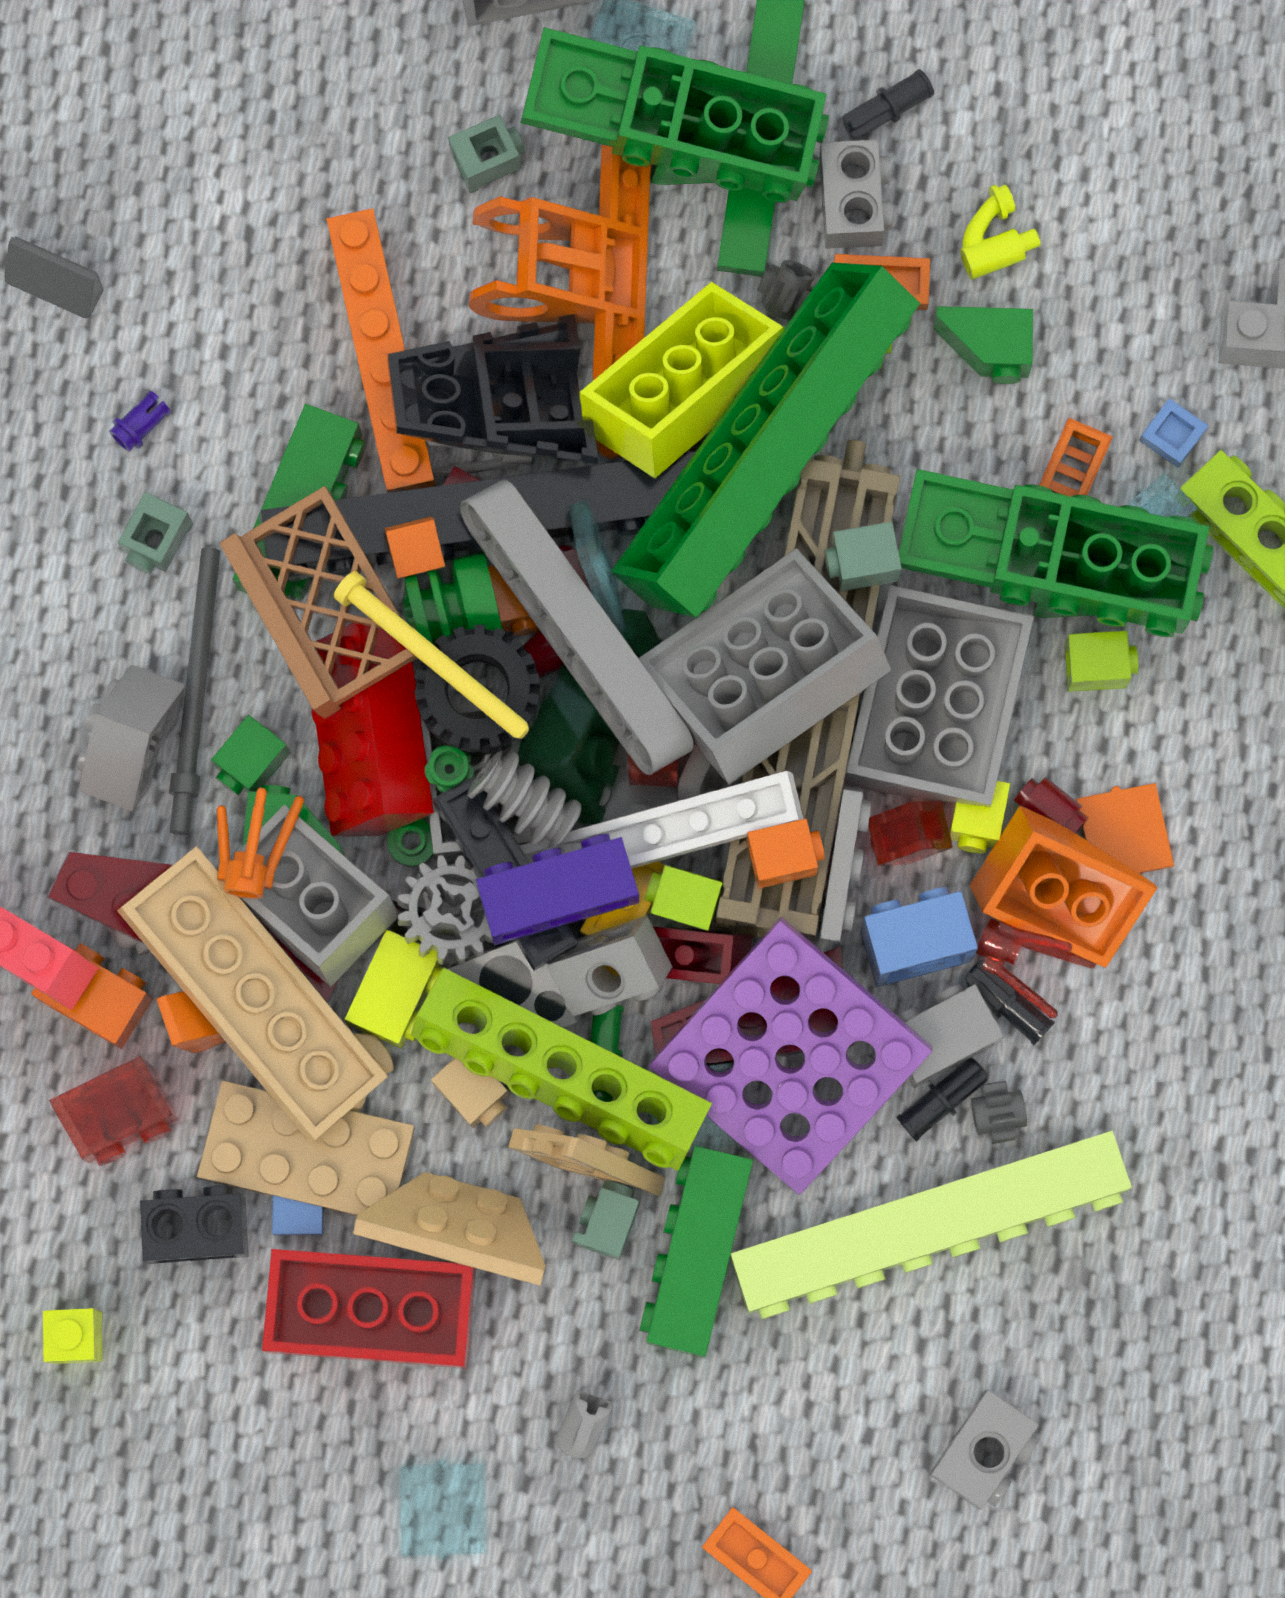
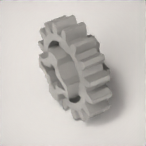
(433, 922)

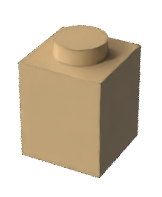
(471, 1095)

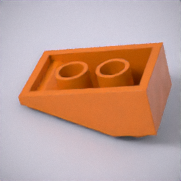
(1060, 887)

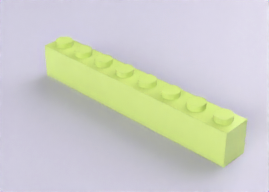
(929, 1223)

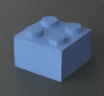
(918, 936)

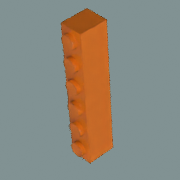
(375, 335)

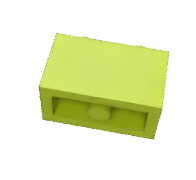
(393, 990)

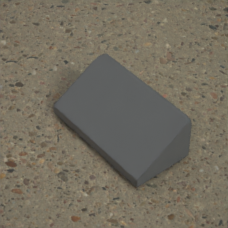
(52, 277)

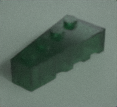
(573, 740)

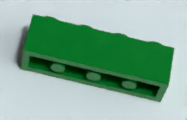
(315, 457)
(698, 1253)

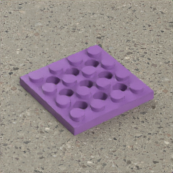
(822, 985)

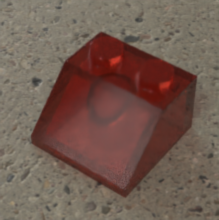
(115, 1111)

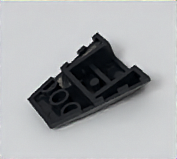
(497, 394)

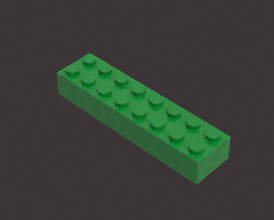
(766, 438)

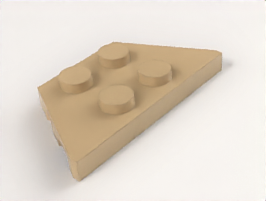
(585, 1157)
(457, 1225)

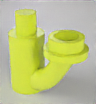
(991, 254)

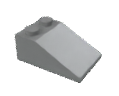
(319, 901)

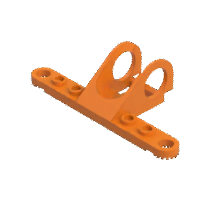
(603, 262)

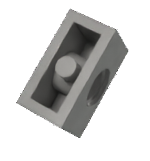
(628, 948)
(988, 1419)

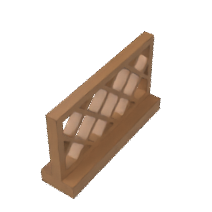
(279, 613)

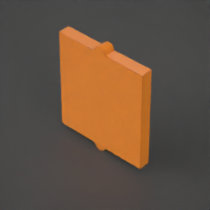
(1128, 827)

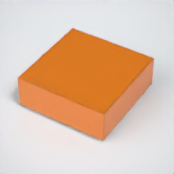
(414, 547)

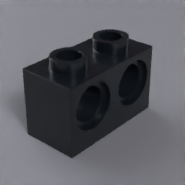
(194, 1239)

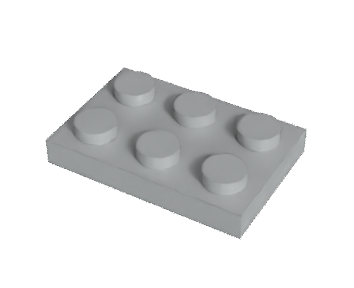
(845, 864)

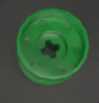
(454, 604)

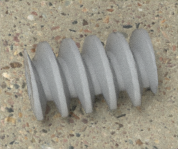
(526, 799)

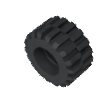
(470, 647)

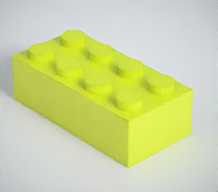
(678, 379)

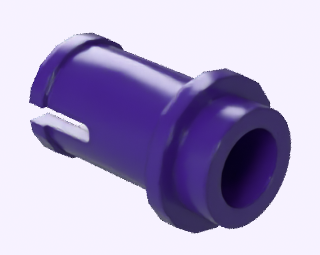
(138, 423)

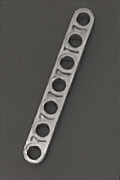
(576, 627)

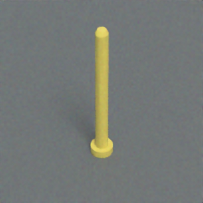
(353, 591)

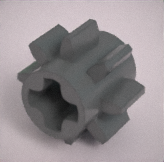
(786, 288)
(999, 1112)

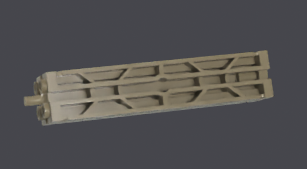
(826, 501)

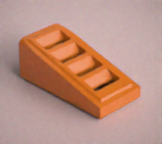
(1088, 435)

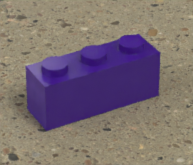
(557, 888)

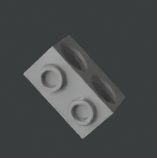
(846, 194)

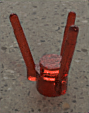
(1004, 944)

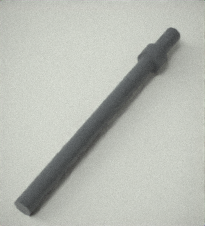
(185, 782)

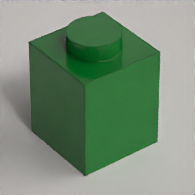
(249, 757)

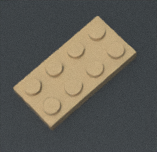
(264, 1152)

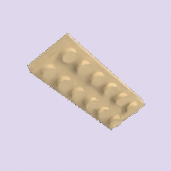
(253, 994)

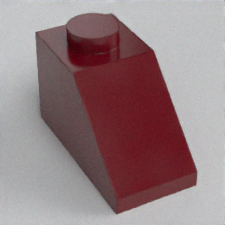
(702, 953)

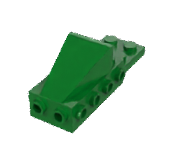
(679, 114)
(1058, 551)

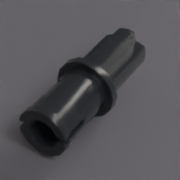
(888, 104)
(1009, 1003)
(943, 1098)

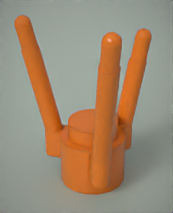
(246, 874)

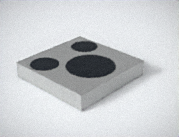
(509, 975)

